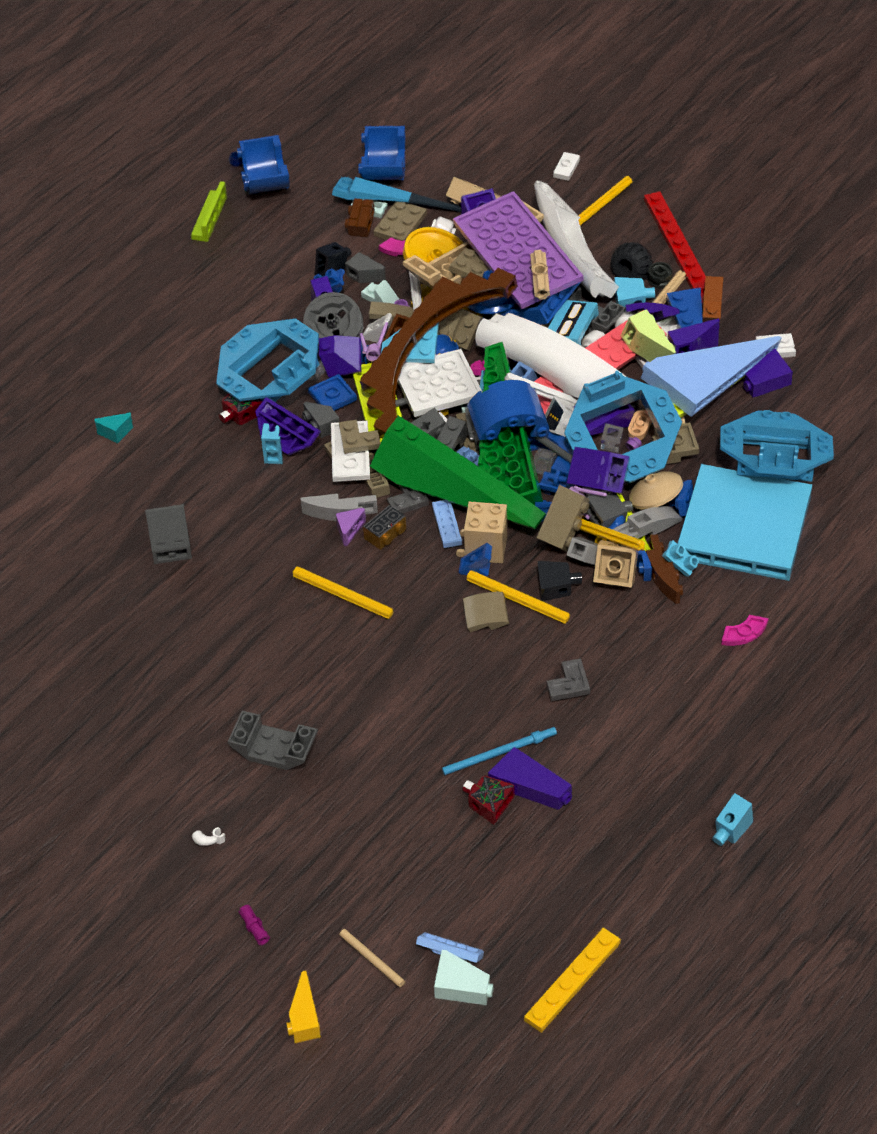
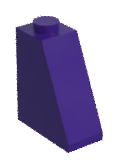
(768, 375)

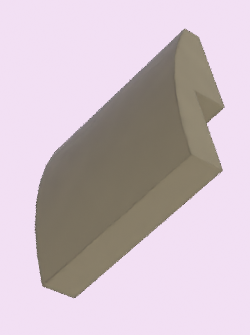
(485, 610)

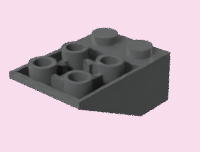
(168, 534)

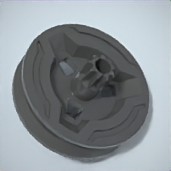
(328, 307)

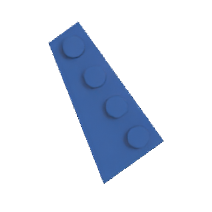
(689, 305)

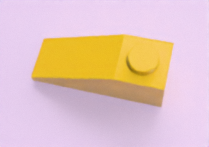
(302, 1014)

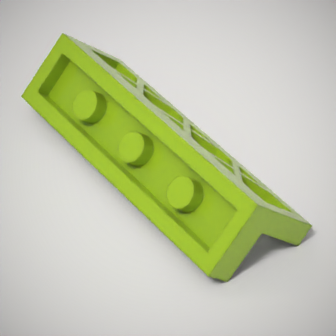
(210, 213)

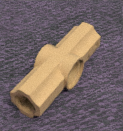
(540, 274)

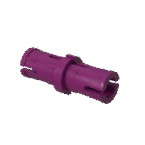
(254, 925)

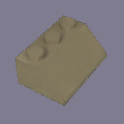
(563, 518)

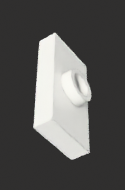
(566, 166)

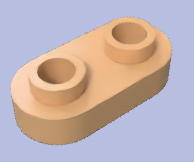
(639, 424)

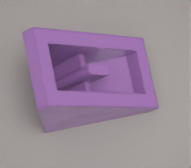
(350, 523)

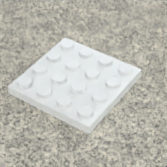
(438, 384)

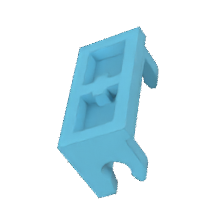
(271, 445)

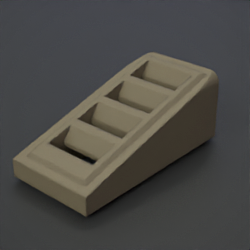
(374, 487)

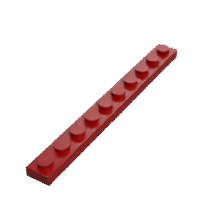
(676, 241)

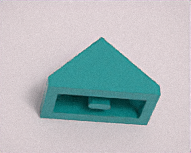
(114, 426)

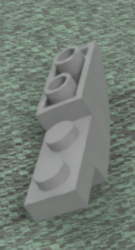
(328, 505)
(649, 521)

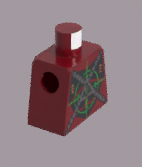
(239, 411)
(489, 797)

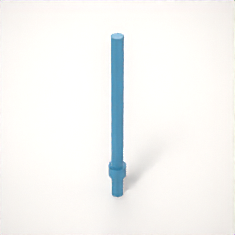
(535, 737)

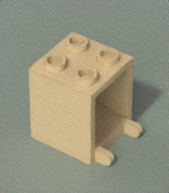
(485, 525)

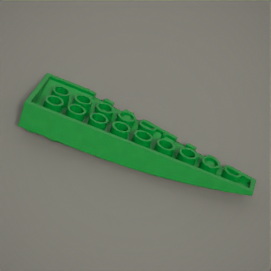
(510, 454)
(427, 465)

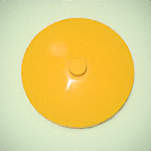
(429, 243)

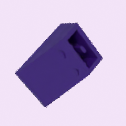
(695, 337)
(619, 417)
(598, 470)

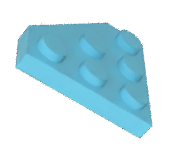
(424, 350)

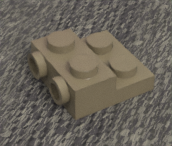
(460, 327)
(684, 444)

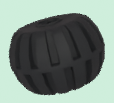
(631, 261)

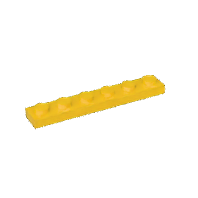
(572, 980)

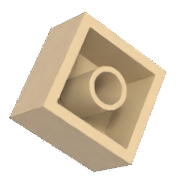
(615, 564)

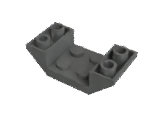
(606, 317)
(270, 744)

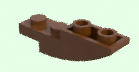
(663, 572)

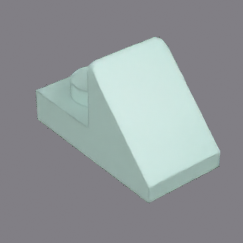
(379, 293)

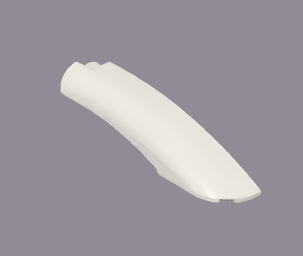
(565, 229)
(544, 351)

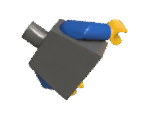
(608, 511)

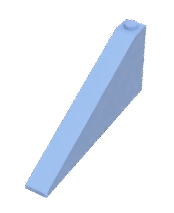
(703, 374)

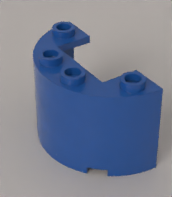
(383, 153)
(263, 165)
(507, 405)

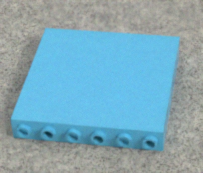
(745, 522)

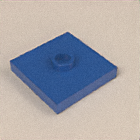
(332, 392)

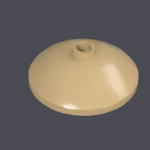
(655, 489)

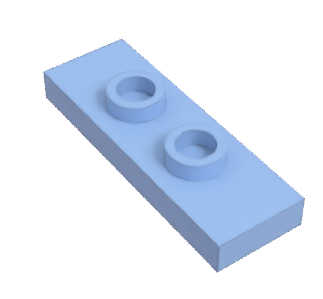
(446, 523)
(460, 950)

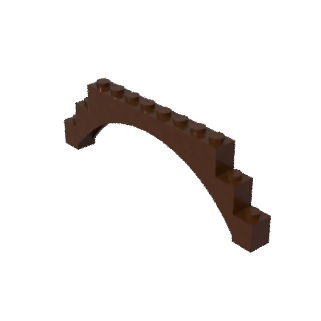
(441, 302)

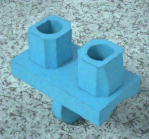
(681, 558)

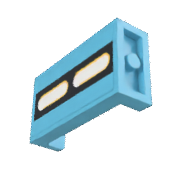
(574, 319)

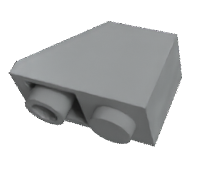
(583, 550)

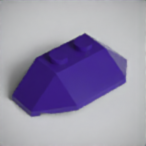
(294, 432)

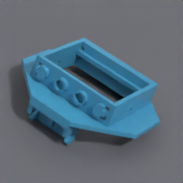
(255, 343)
(616, 392)
(779, 441)

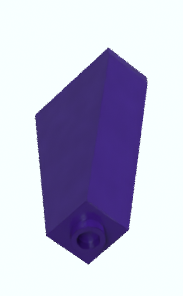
(532, 780)

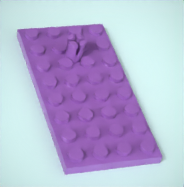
(506, 235)

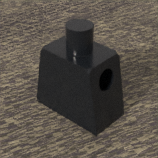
(331, 256)
(556, 579)

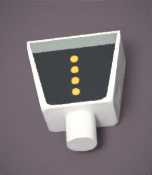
(558, 415)

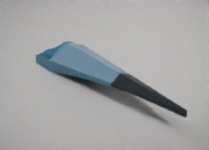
(365, 189)

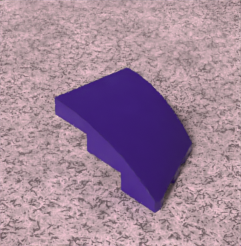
(658, 310)

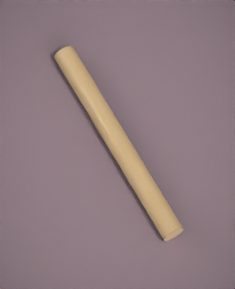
(370, 956)

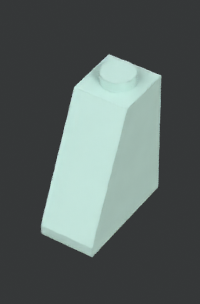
(461, 981)

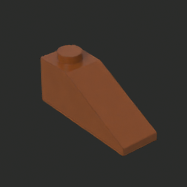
(712, 298)

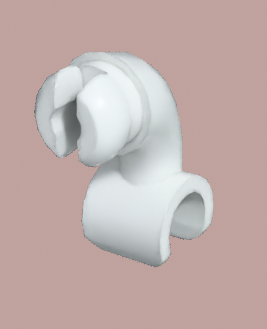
(204, 840)

